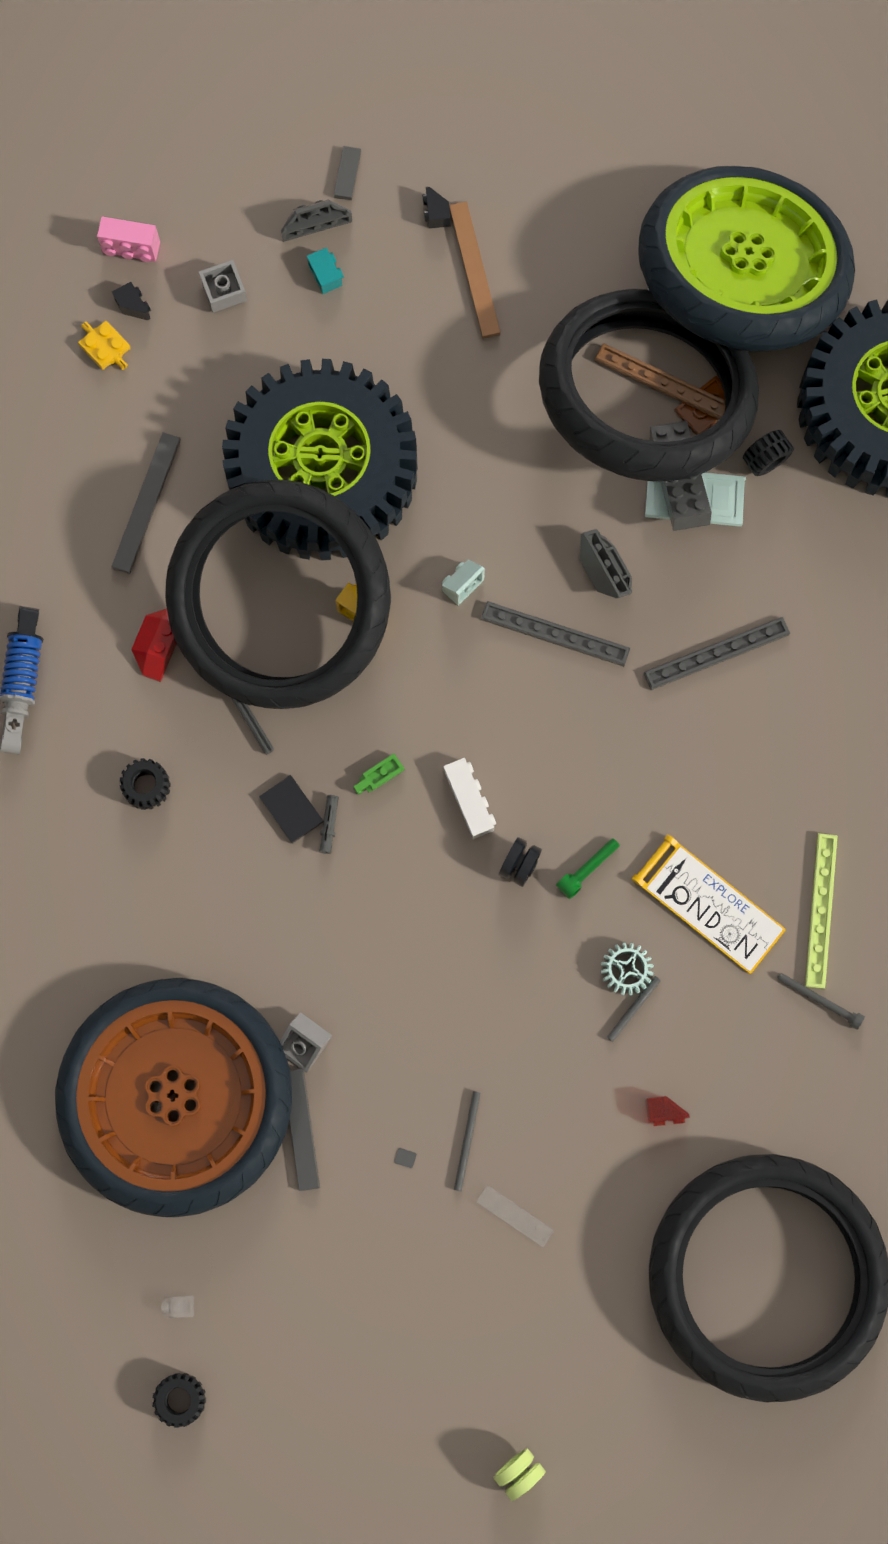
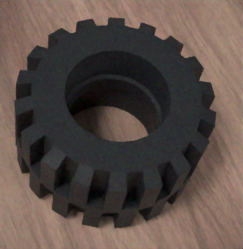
(768, 452)
(137, 770)
(161, 1404)

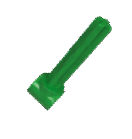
(571, 884)

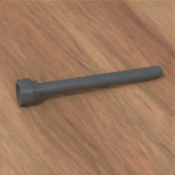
(854, 1019)

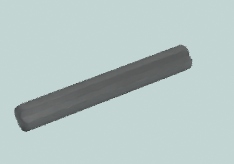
(254, 726)

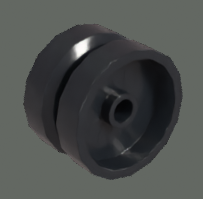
(521, 862)

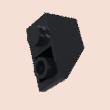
(437, 209)
(130, 303)

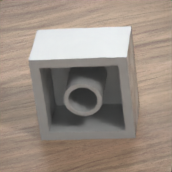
(223, 286)

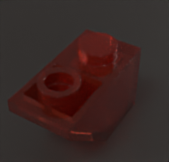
(664, 1109)

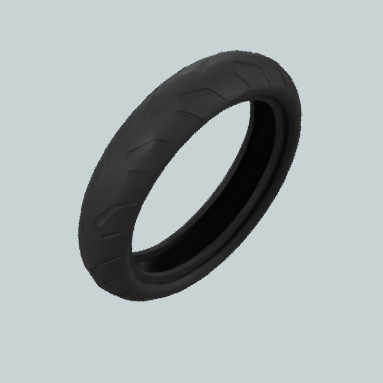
(621, 452)
(185, 610)
(870, 1284)

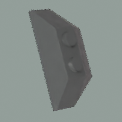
(315, 218)
(604, 565)

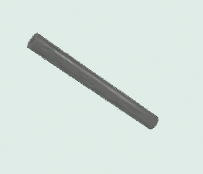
(633, 1009)

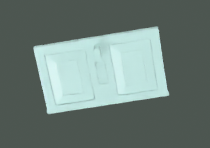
(724, 496)

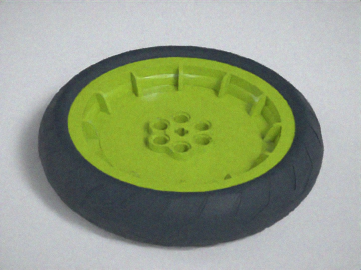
(746, 258)

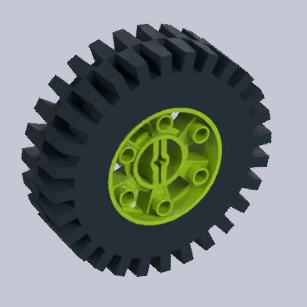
(834, 409)
(320, 455)

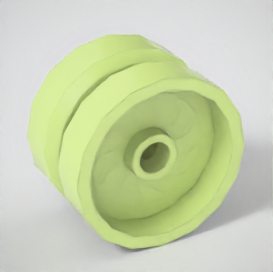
(522, 1477)

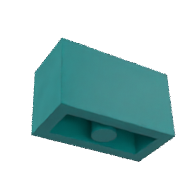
(324, 270)

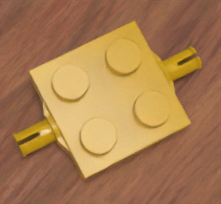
(104, 345)

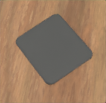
(405, 1158)

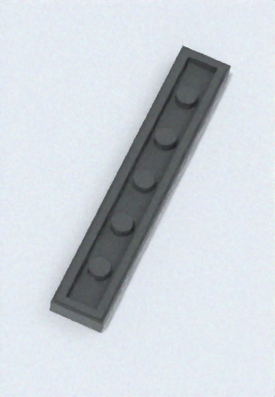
(302, 1134)

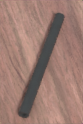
(467, 1141)

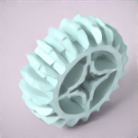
(635, 973)

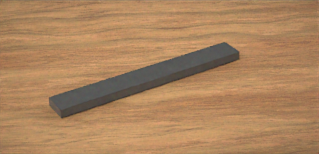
(146, 503)
(555, 633)
(716, 653)

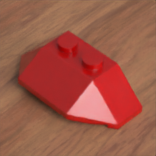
(154, 645)

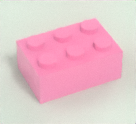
(128, 239)

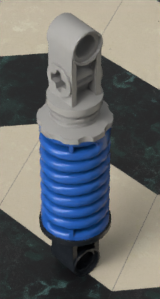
(19, 677)

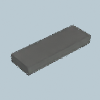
(347, 173)

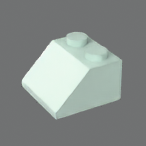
(463, 581)

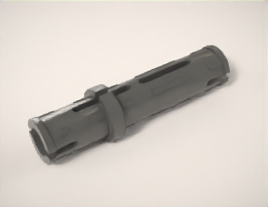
(329, 824)

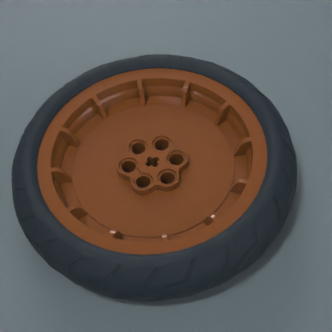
(238, 1094)

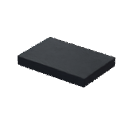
(291, 809)

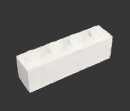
(468, 798)

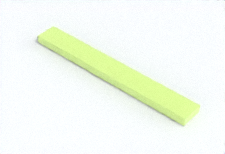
(821, 911)

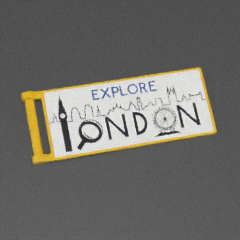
(710, 906)

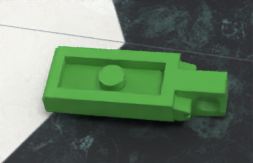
(379, 774)

